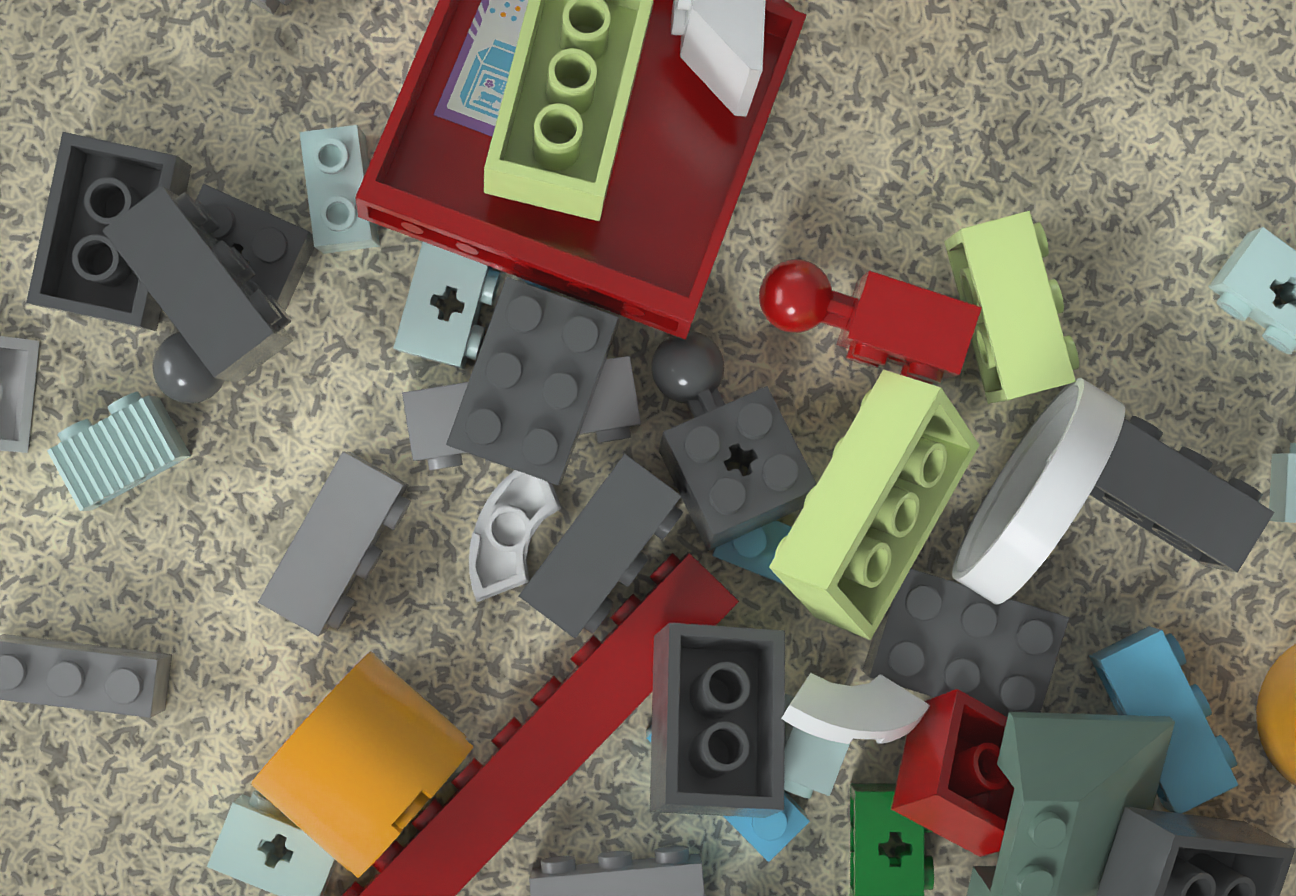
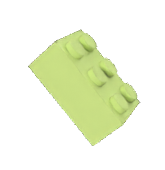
(1018, 328)

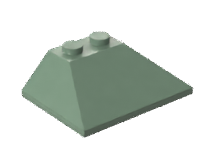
(1069, 798)

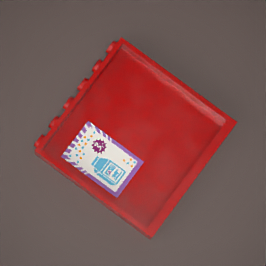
(668, 188)

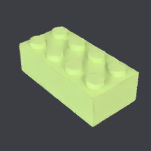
(566, 103)
(875, 503)

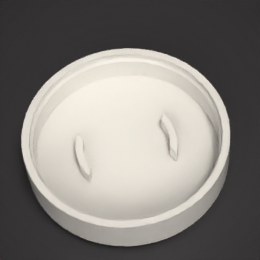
(1039, 491)

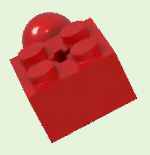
(878, 322)
(953, 776)

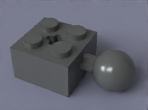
(277, 256)
(741, 431)

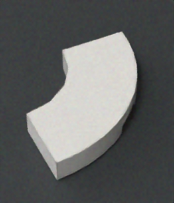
(505, 531)
(863, 711)

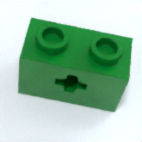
(870, 867)

